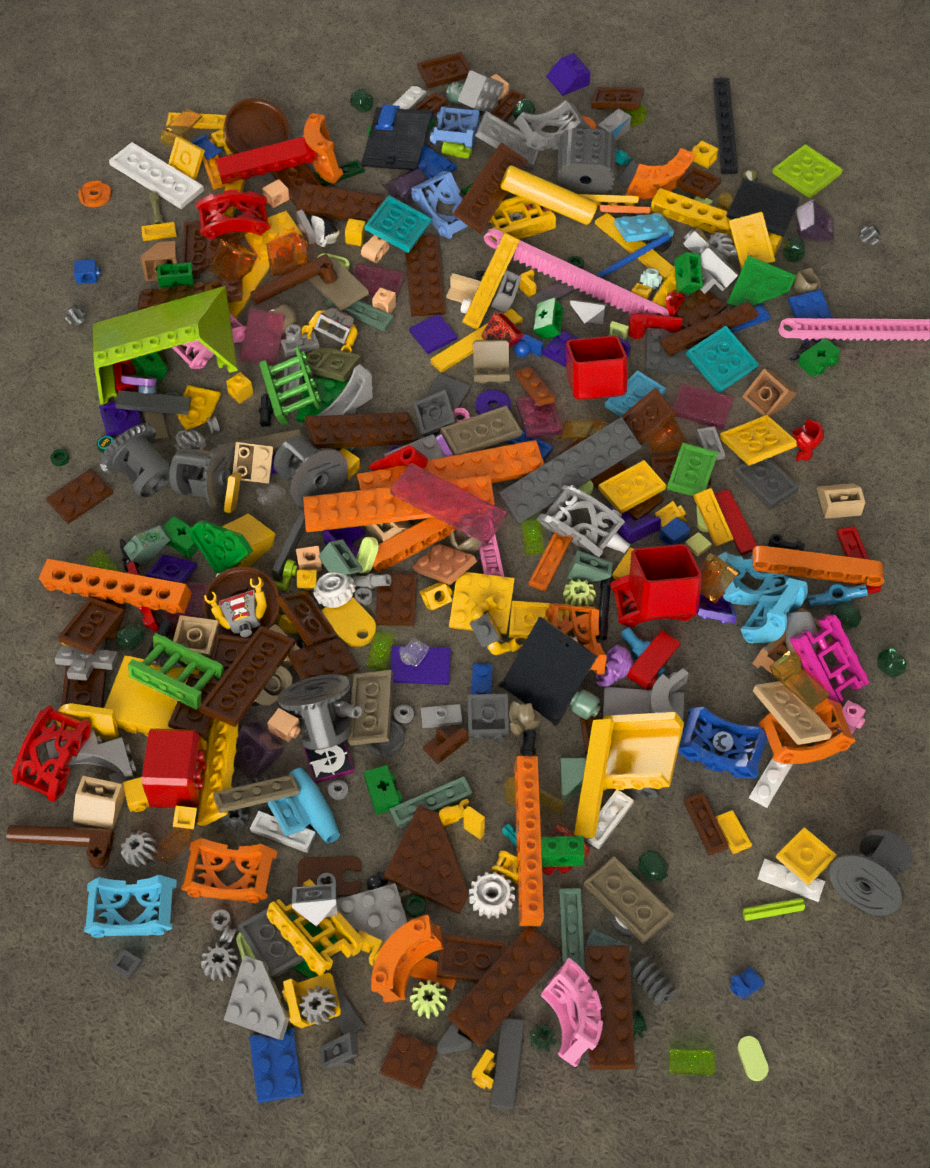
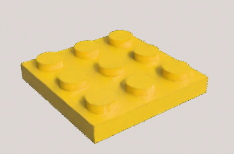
(280, 225)
(758, 440)
(472, 590)

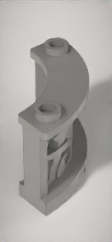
(533, 124)
(552, 520)

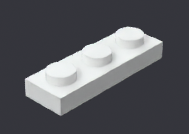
(411, 98)
(769, 782)
(610, 817)
(268, 827)
(784, 878)

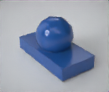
(528, 345)

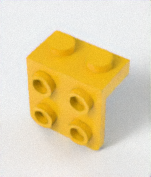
(293, 995)

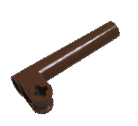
(320, 266)
(97, 840)

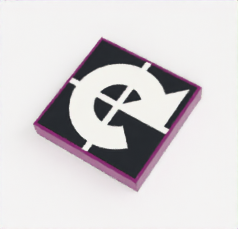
(329, 762)

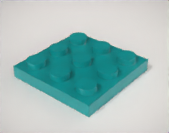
(398, 224)
(722, 359)

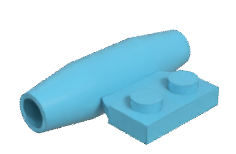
(304, 809)

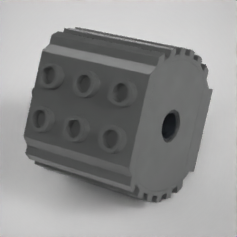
(586, 161)

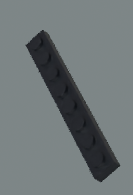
(725, 126)

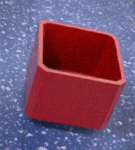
(596, 367)
(665, 581)
(173, 768)

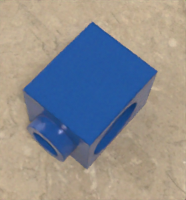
(86, 271)

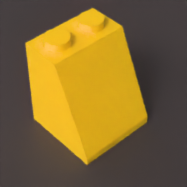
(256, 534)

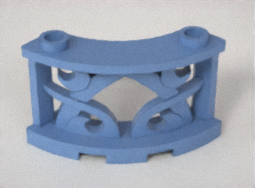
(465, 135)
(446, 186)

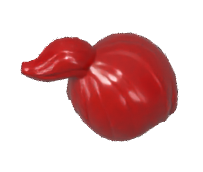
(808, 438)

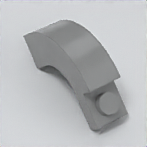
(664, 688)

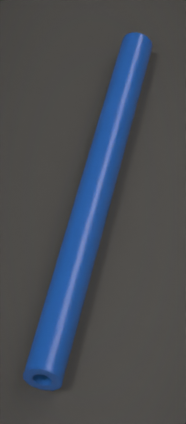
(633, 256)

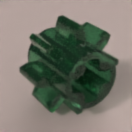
(540, 1043)

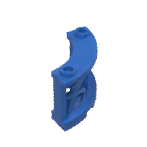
(739, 765)

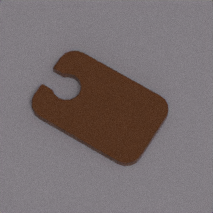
(313, 867)

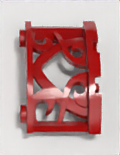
(247, 222)
(621, 587)
(75, 741)

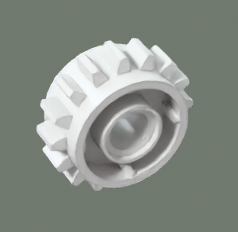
(334, 589)
(492, 884)

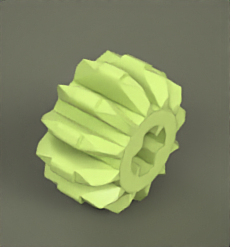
(579, 593)
(438, 998)

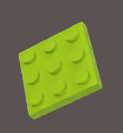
(807, 171)

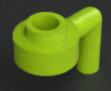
(289, 571)

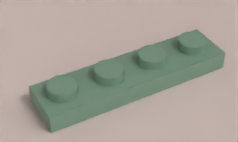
(367, 314)
(434, 800)
(572, 926)

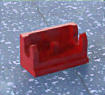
(121, 369)

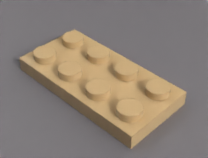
(792, 713)

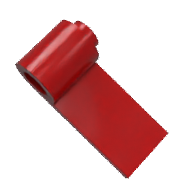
(640, 322)
(401, 458)
(646, 668)

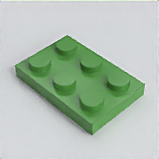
(692, 470)

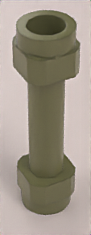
(154, 200)

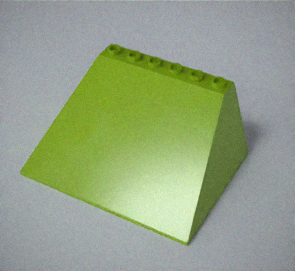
(160, 327)

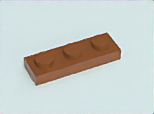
(535, 386)

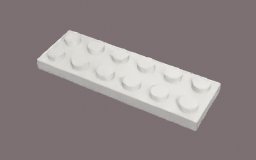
(156, 175)

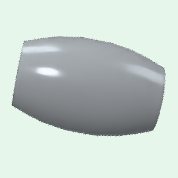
(797, 623)

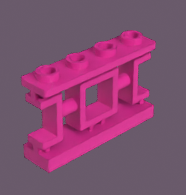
(815, 665)

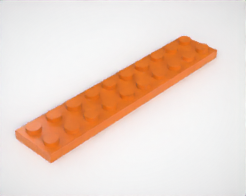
(500, 463)
(376, 506)

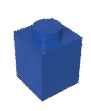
(674, 532)

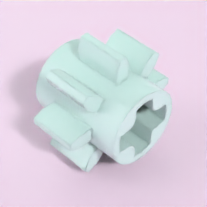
(651, 278)

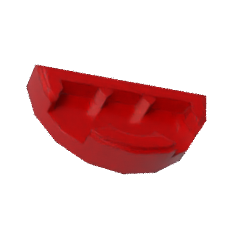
(674, 301)

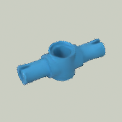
(847, 594)
(637, 646)

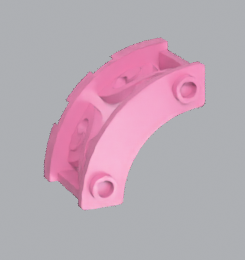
(204, 353)
(580, 1024)

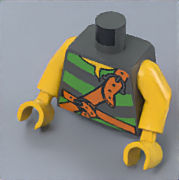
(487, 630)

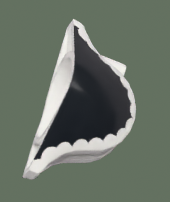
(324, 231)

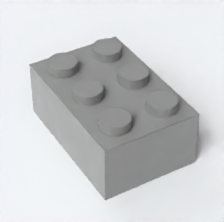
(481, 92)

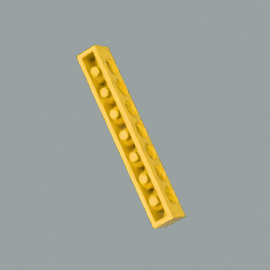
(698, 215)

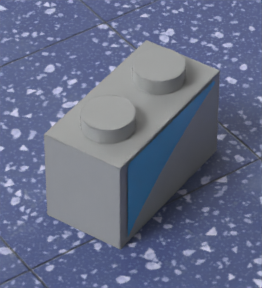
(617, 123)

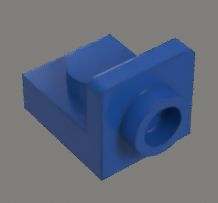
(746, 983)

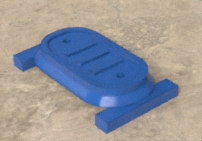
(387, 117)
(210, 149)

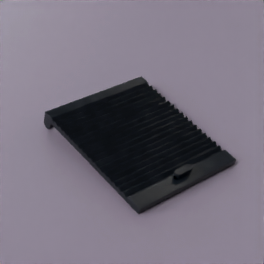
(400, 145)
(774, 204)
(548, 670)

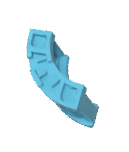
(741, 594)
(769, 617)
(156, 887)

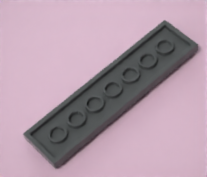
(570, 468)

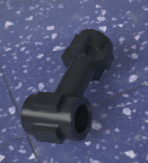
(776, 541)

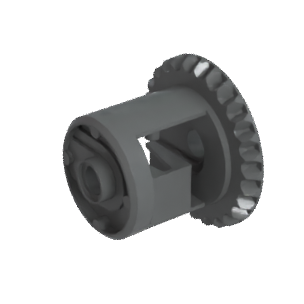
(137, 460)
(307, 467)
(188, 478)
(316, 700)
(872, 878)

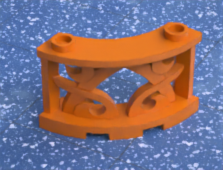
(319, 140)
(650, 178)
(588, 622)
(797, 754)
(258, 857)
(401, 953)

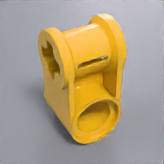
(507, 866)

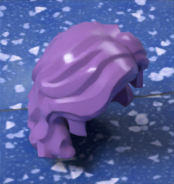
(618, 666)

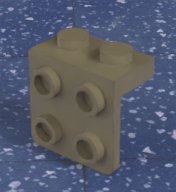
(491, 361)

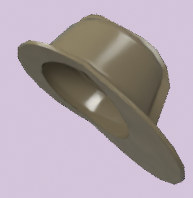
(278, 682)

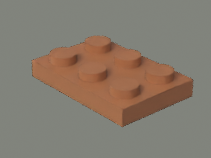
(444, 564)

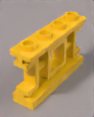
(524, 227)
(349, 940)

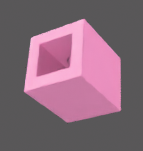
(853, 715)

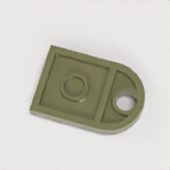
(333, 363)

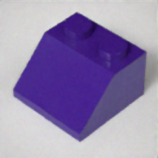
(569, 74)

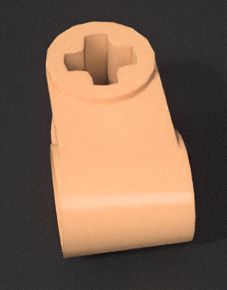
(374, 249)

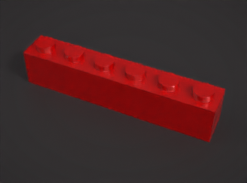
(264, 160)

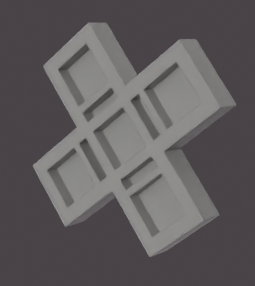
(82, 663)

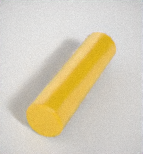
(548, 195)

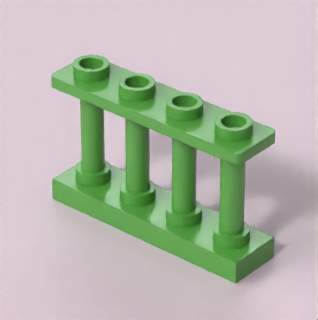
(272, 384)
(175, 687)

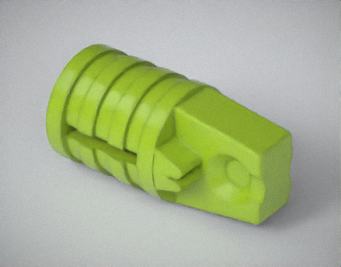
(456, 150)

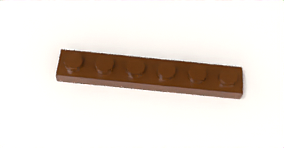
(704, 329)

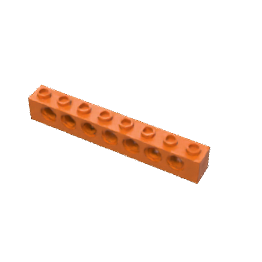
(67, 578)
(528, 841)

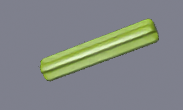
(773, 909)

